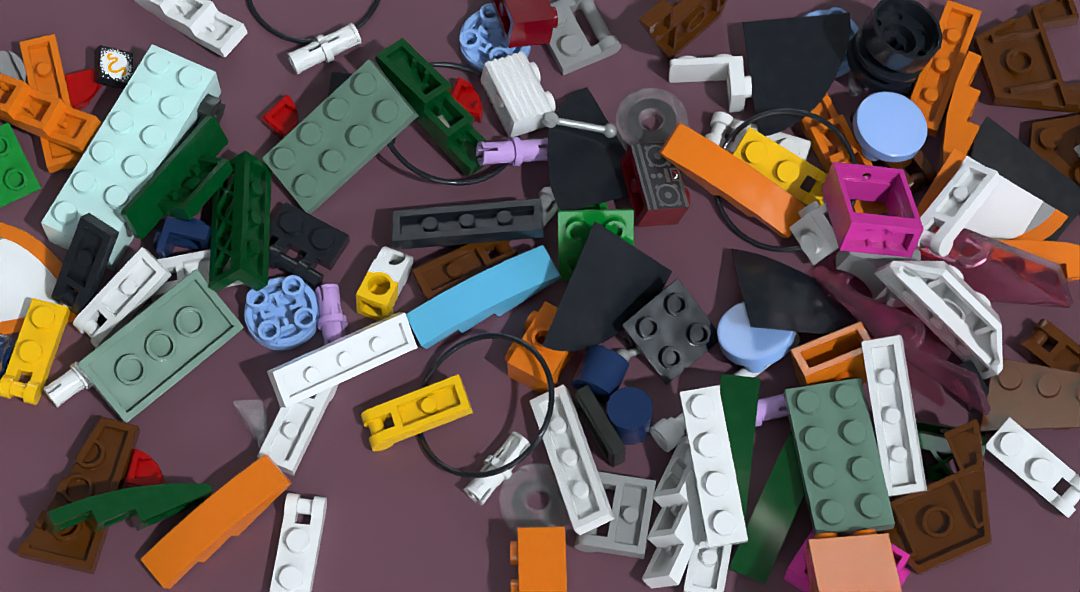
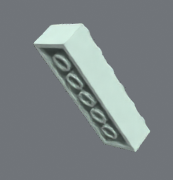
(131, 145)

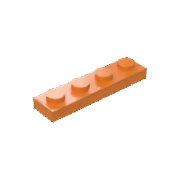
(940, 74)
(47, 75)

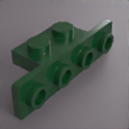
(182, 181)

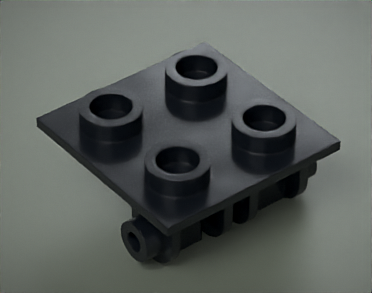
(671, 331)

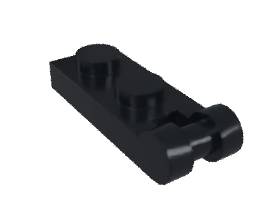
(85, 263)

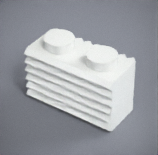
(517, 93)

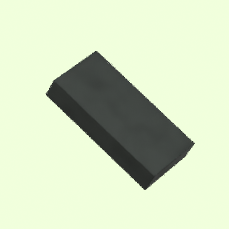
(600, 426)

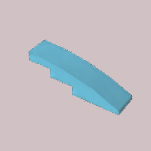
(483, 295)

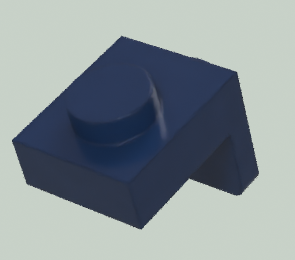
(186, 234)

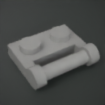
(569, 43)
(632, 517)

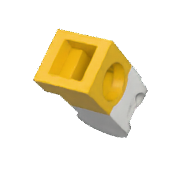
(383, 284)

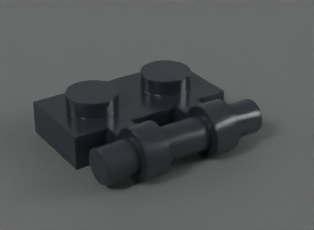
(308, 237)

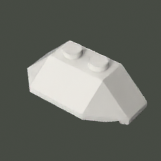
(949, 309)

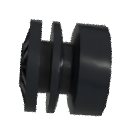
(894, 45)

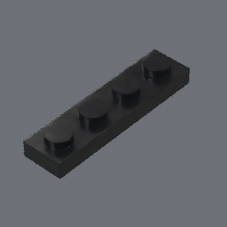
(467, 224)

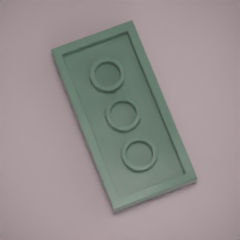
(340, 136)
(159, 346)
(838, 458)

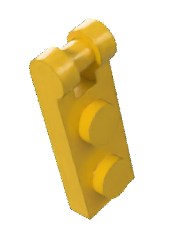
(780, 166)
(34, 351)
(417, 412)

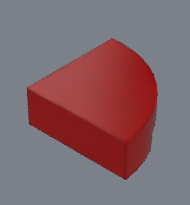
(82, 88)
(467, 96)
(281, 117)
(143, 471)

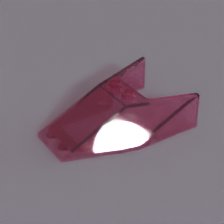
(987, 266)

